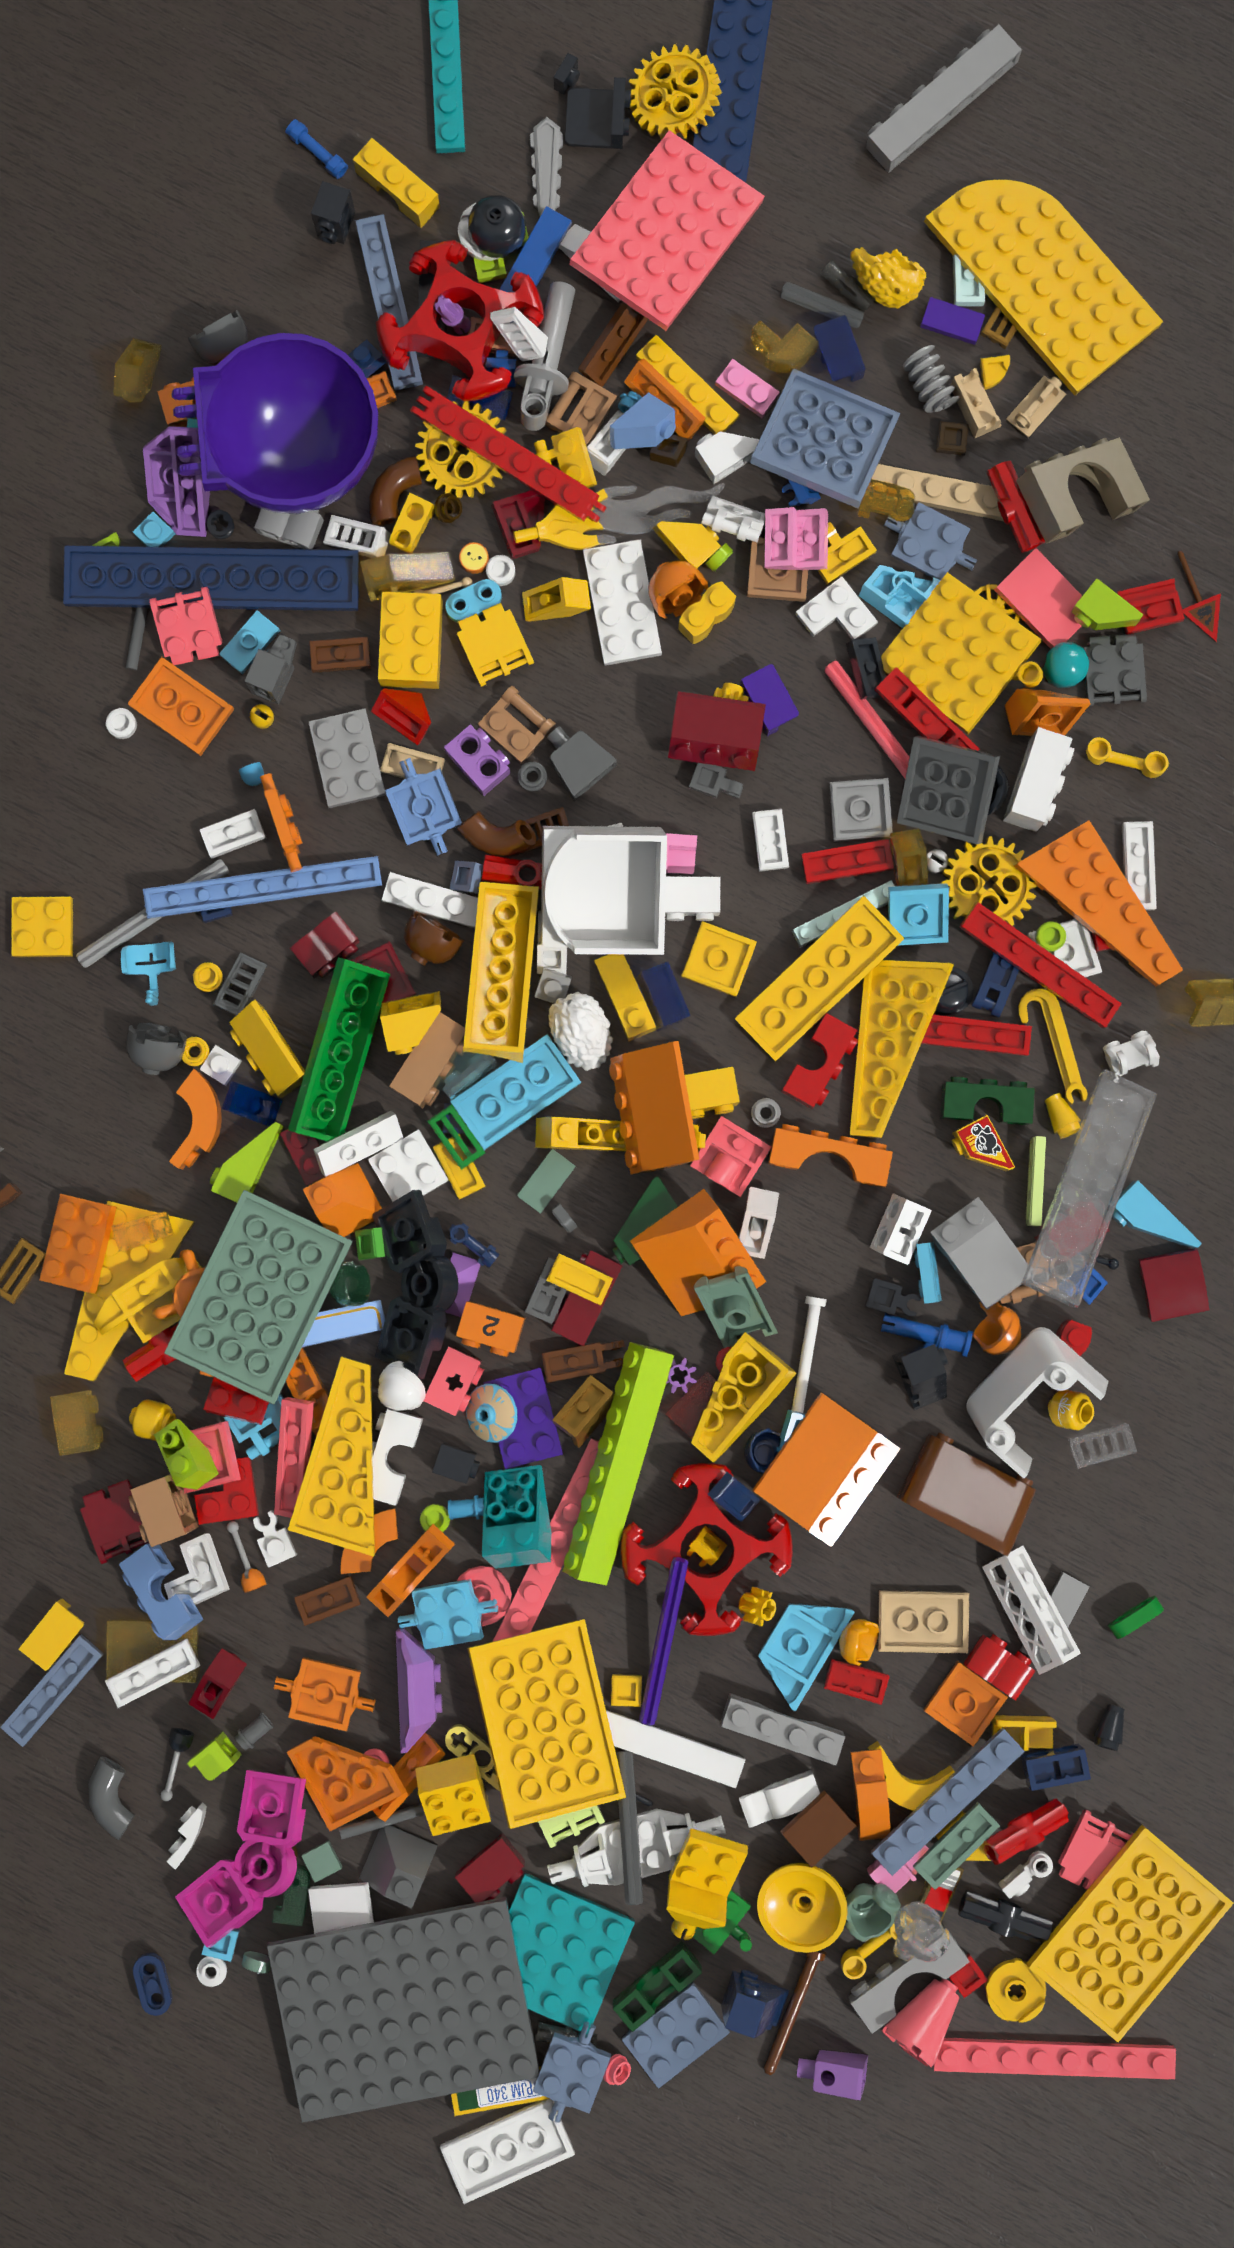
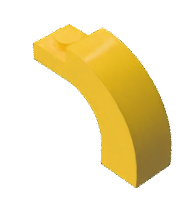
(906, 1791)

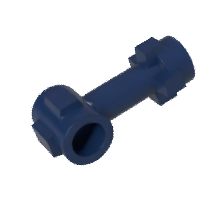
(460, 1234)

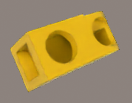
(411, 523)

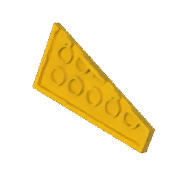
(893, 1022)

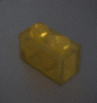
(76, 1422)

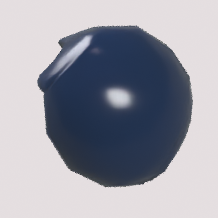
(761, 1449)

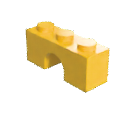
(384, 171)

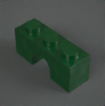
(1013, 1101)
(667, 1975)

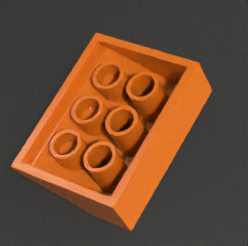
(654, 1108)
(689, 1245)
(826, 1469)

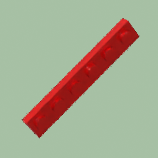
(1040, 965)

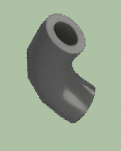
(104, 1797)

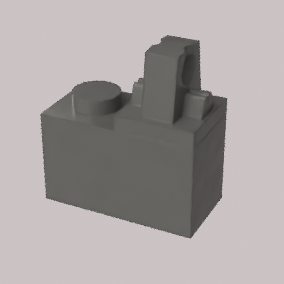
(272, 670)

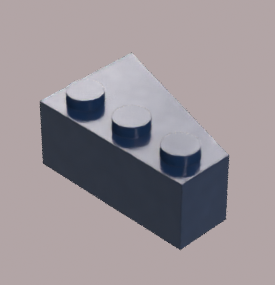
(752, 2004)

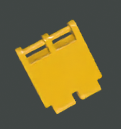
(493, 643)

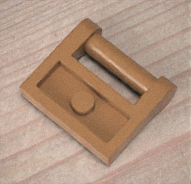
(588, 413)
(509, 731)

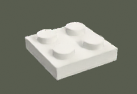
(408, 1167)

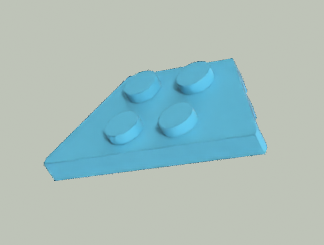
(801, 1646)

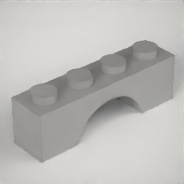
(782, 1730)
(876, 1997)

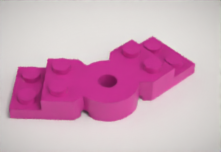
(235, 1889)

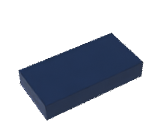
(734, 1497)

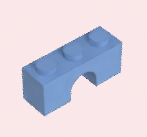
(145, 1574)

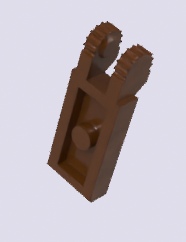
(579, 1361)

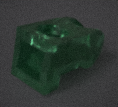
(295, 1900)

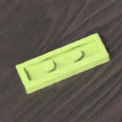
(1035, 1181)

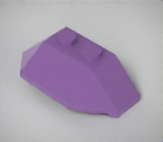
(176, 497)
(416, 1689)

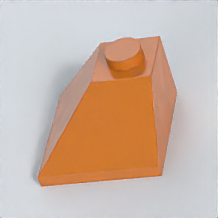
(1044, 709)
(343, 1200)

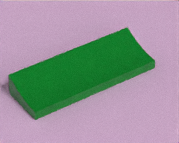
(339, 1050)

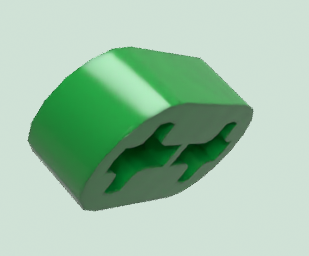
(1136, 1617)

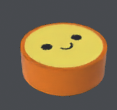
(474, 558)

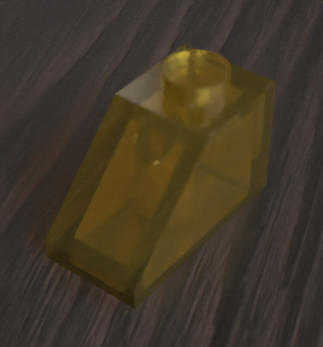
(136, 370)

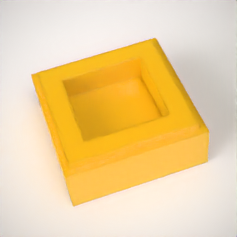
(626, 1690)

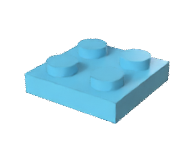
(920, 913)

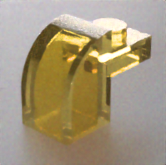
(786, 353)

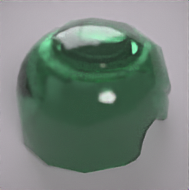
(351, 1285)

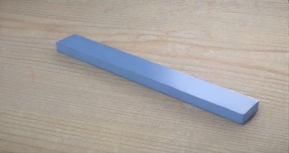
(262, 887)

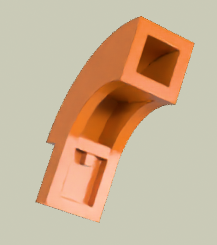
(205, 1119)
(410, 1570)
(870, 1794)

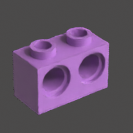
(472, 763)

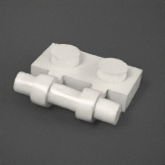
(734, 519)

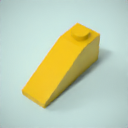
(625, 995)

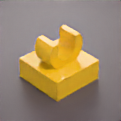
(707, 1546)

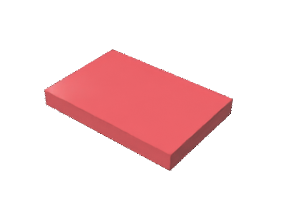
(1041, 598)

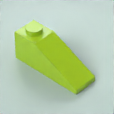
(246, 1166)

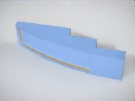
(346, 1323)

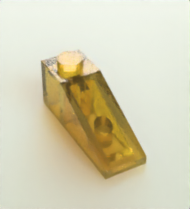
(406, 572)

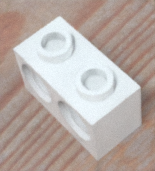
(900, 1229)

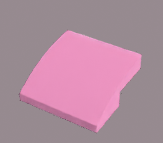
(796, 539)

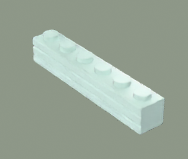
(815, 928)

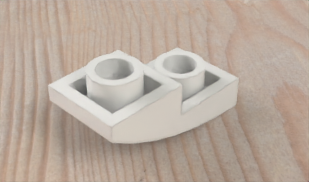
(193, 1822)

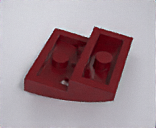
(1174, 1284)

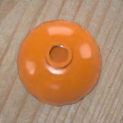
(675, 587)

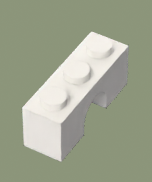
(394, 1429)

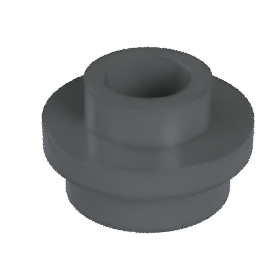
(528, 768)

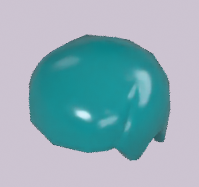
(1066, 665)

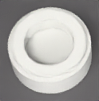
(500, 570)
(121, 723)

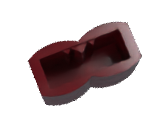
(324, 945)

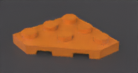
(343, 1780)

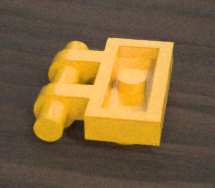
(571, 455)

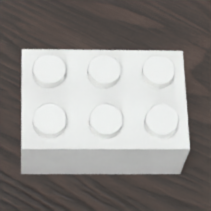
(1039, 780)

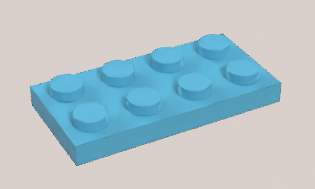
(515, 1092)

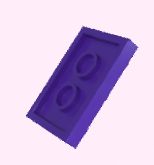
(534, 1433)

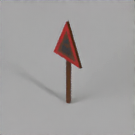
(1205, 612)

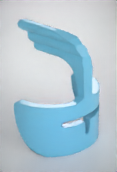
(141, 953)

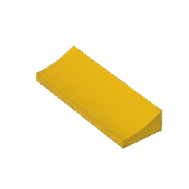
(501, 970)

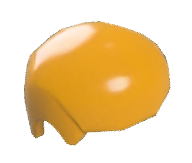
(858, 1641)

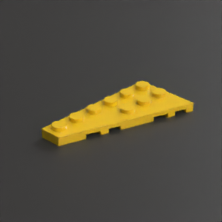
(90, 1348)
(338, 1481)

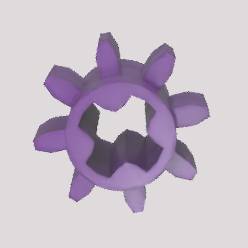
(687, 1378)

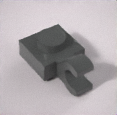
(711, 780)

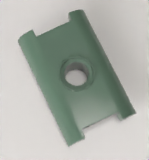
(734, 1306)

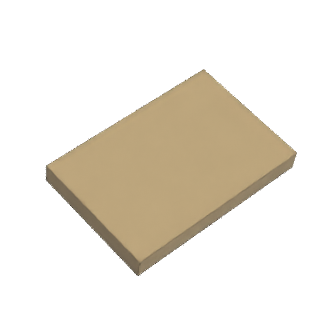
(923, 1621)

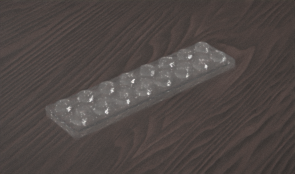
(1089, 1189)

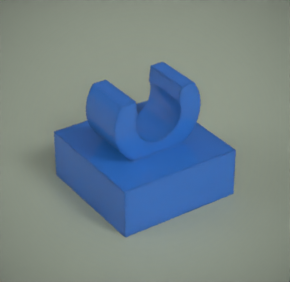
(502, 361)
(803, 494)

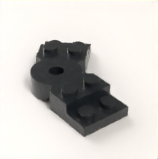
(428, 1283)

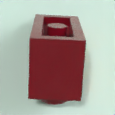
(217, 1683)

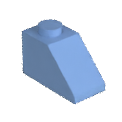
(643, 424)

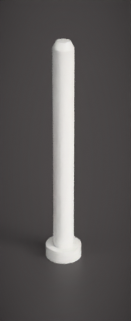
(807, 1351)

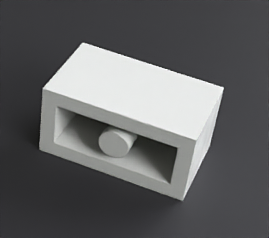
(692, 898)

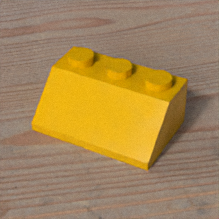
(408, 1020)
(267, 1050)

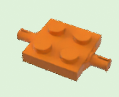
(287, 831)
(324, 1694)

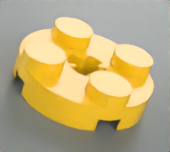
(1014, 2008)

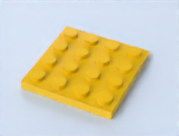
(960, 651)

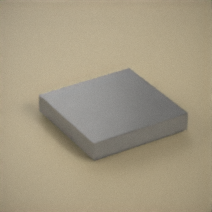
(860, 809)

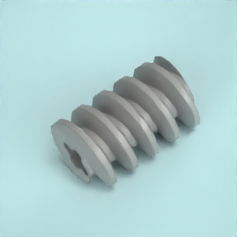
(928, 380)

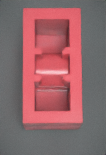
(439, 1391)

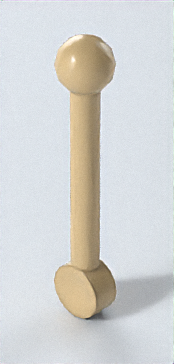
(464, 583)

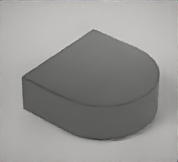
(564, 1218)

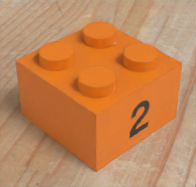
(490, 1327)

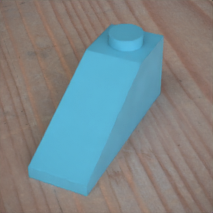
(1146, 1214)

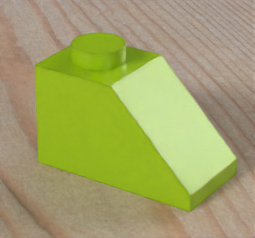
(1104, 609)

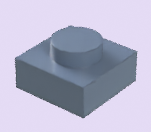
(466, 877)

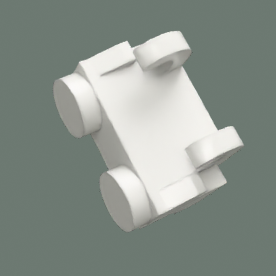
(1131, 1054)

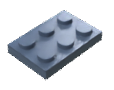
(676, 2035)

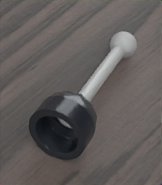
(179, 1741)

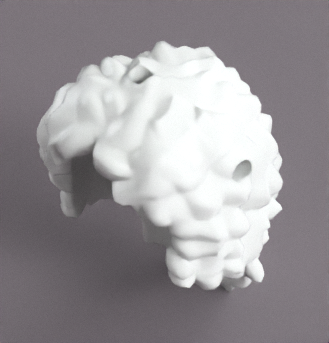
(580, 1030)

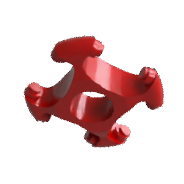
(463, 352)
(712, 1585)

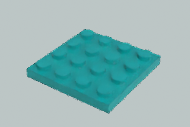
(565, 1950)

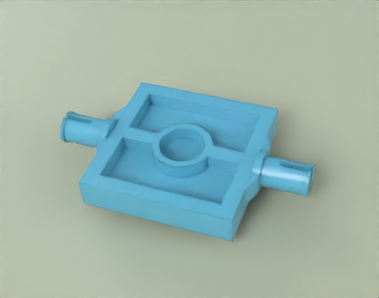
(447, 1614)

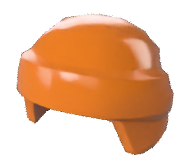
(999, 1330)

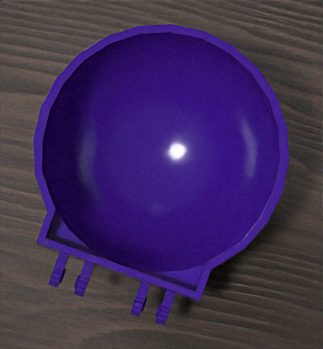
(281, 423)

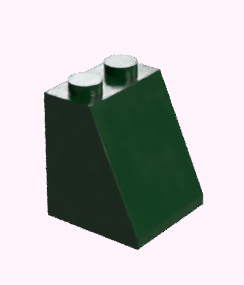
(652, 1207)

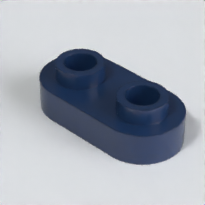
(151, 1983)

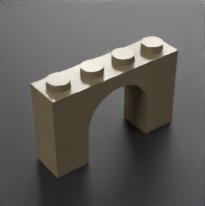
(1103, 464)

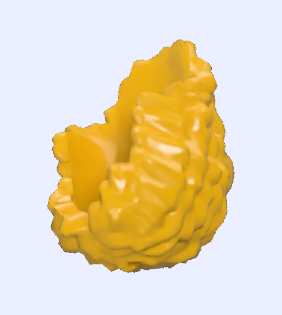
(888, 276)

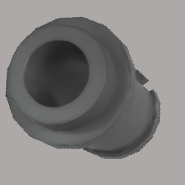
(253, 1732)

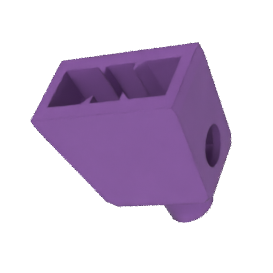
(847, 2069)

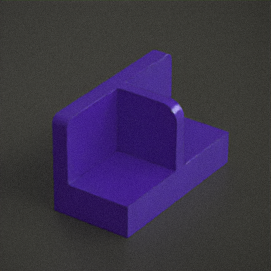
(767, 688)

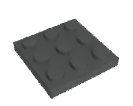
(948, 789)

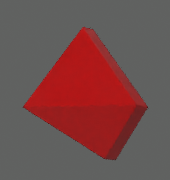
(403, 712)

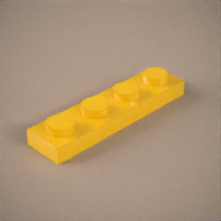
(717, 412)

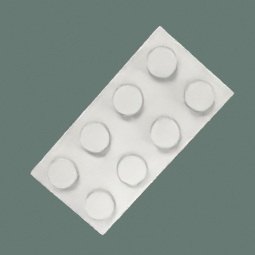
(622, 602)

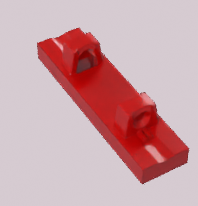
(922, 712)

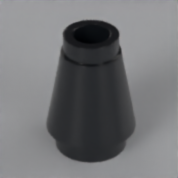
(1110, 1728)

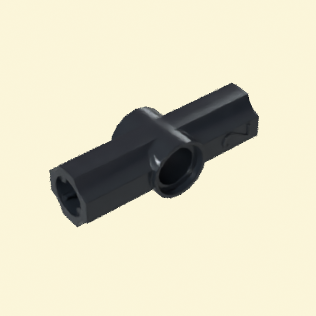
(1005, 1917)

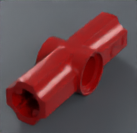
(1014, 507)
(507, 871)
(150, 1356)
(1025, 1831)

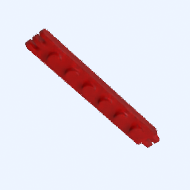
(508, 455)

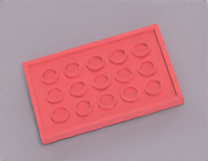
(667, 230)

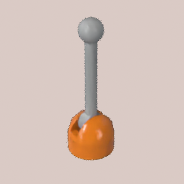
(251, 1578)

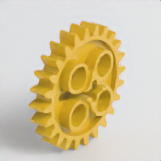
(674, 92)
(482, 469)
(1005, 862)

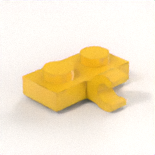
(845, 552)

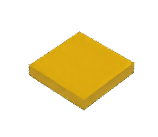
(719, 959)

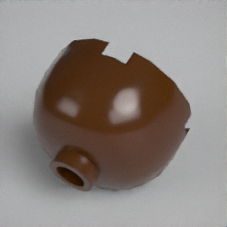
(430, 939)

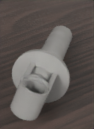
(541, 377)

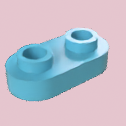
(473, 599)

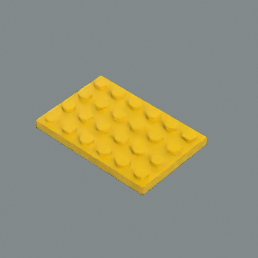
(546, 1723)
(1129, 1933)

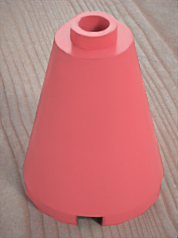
(924, 2021)

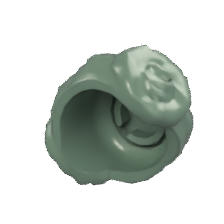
(871, 1910)

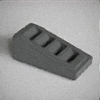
(245, 999)

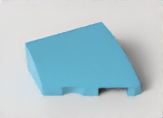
(896, 593)

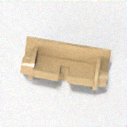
(1037, 405)

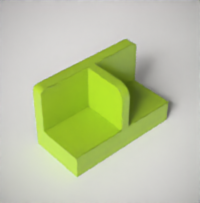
(215, 1757)

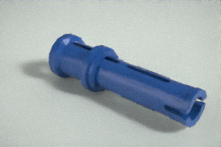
(940, 1336)

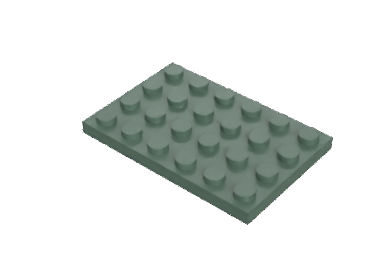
(258, 1297)

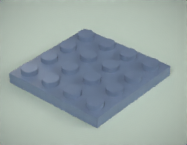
(825, 438)

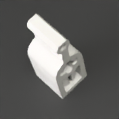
(780, 1799)

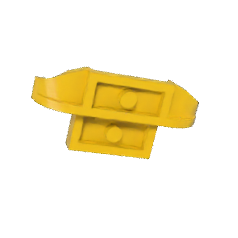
(140, 1297)

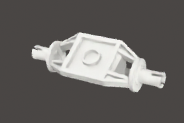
(657, 1848)

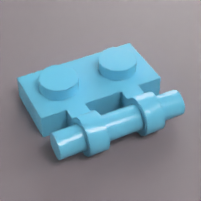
(244, 1430)

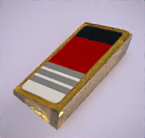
(941, 1897)

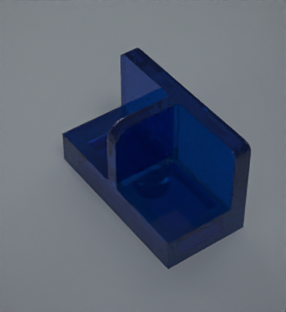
(839, 349)

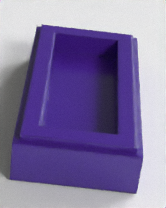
(952, 320)

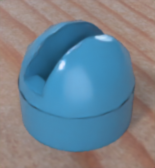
(251, 774)

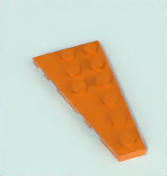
(1096, 893)

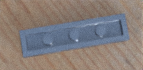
(52, 1690)

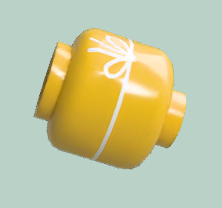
(1070, 1410)

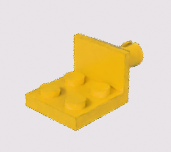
(702, 1882)

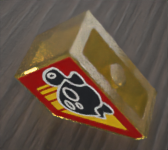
(909, 858)

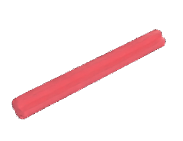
(868, 716)

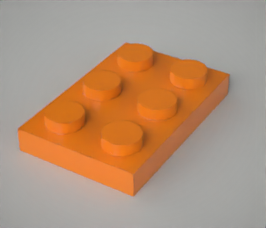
(181, 706)
(78, 1243)

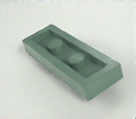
(956, 1845)

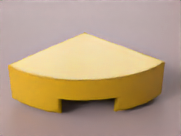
(993, 370)

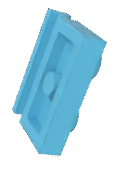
(929, 1283)

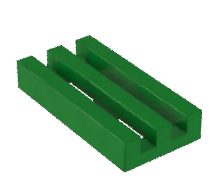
(470, 1157)

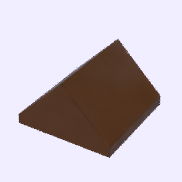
(818, 1828)

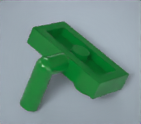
(715, 1937)

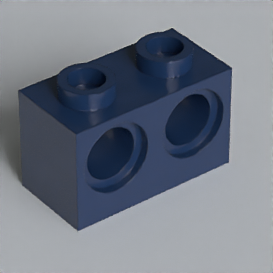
(1055, 1767)

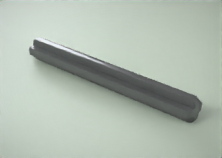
(629, 1832)

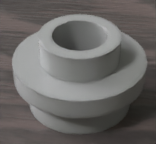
(765, 1103)

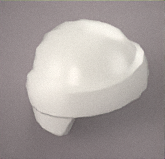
(400, 1388)

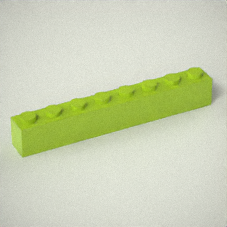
(617, 1464)

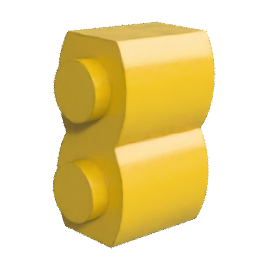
(712, 609)

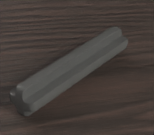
(821, 304)

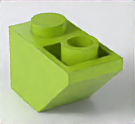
(185, 1456)

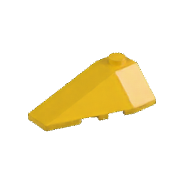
(745, 1388)

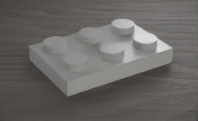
(347, 758)

